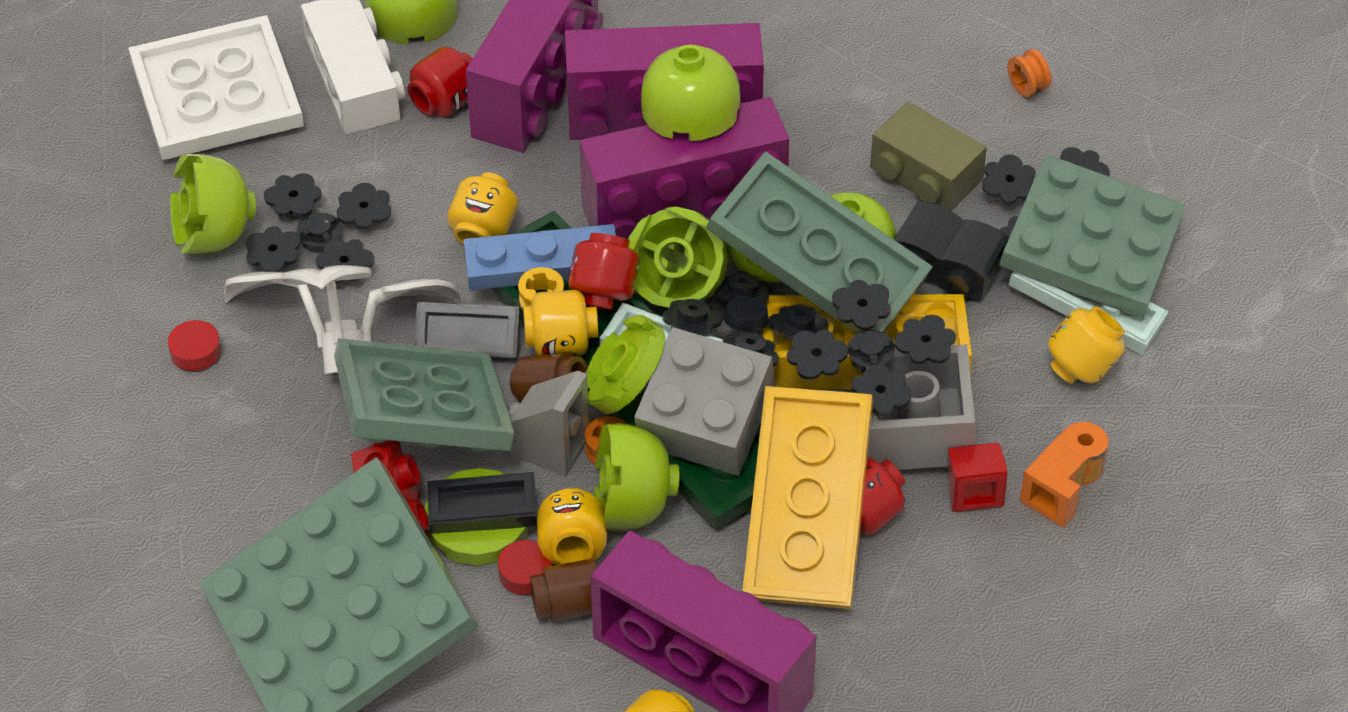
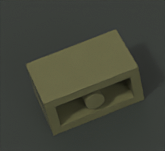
(927, 156)

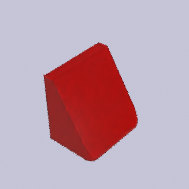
(977, 477)

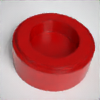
(194, 345)
(519, 562)

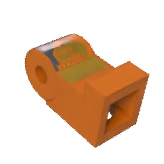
(1068, 463)

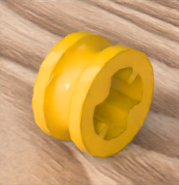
(538, 279)

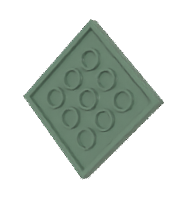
(339, 599)

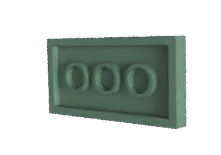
(813, 239)

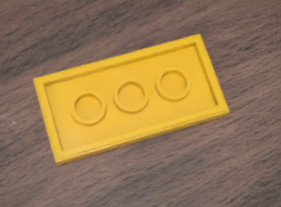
(808, 497)

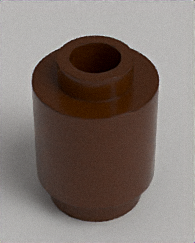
(540, 368)
(563, 590)

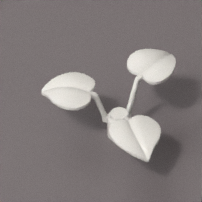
(326, 277)

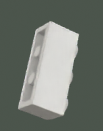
(353, 63)

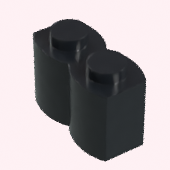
(961, 251)

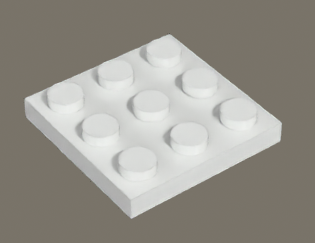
(215, 87)

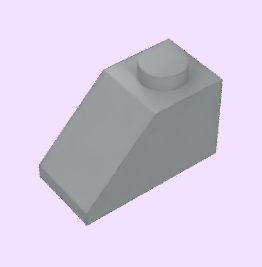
(552, 423)

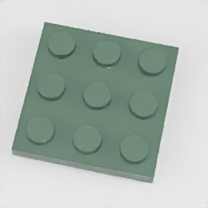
(1093, 235)
(422, 396)

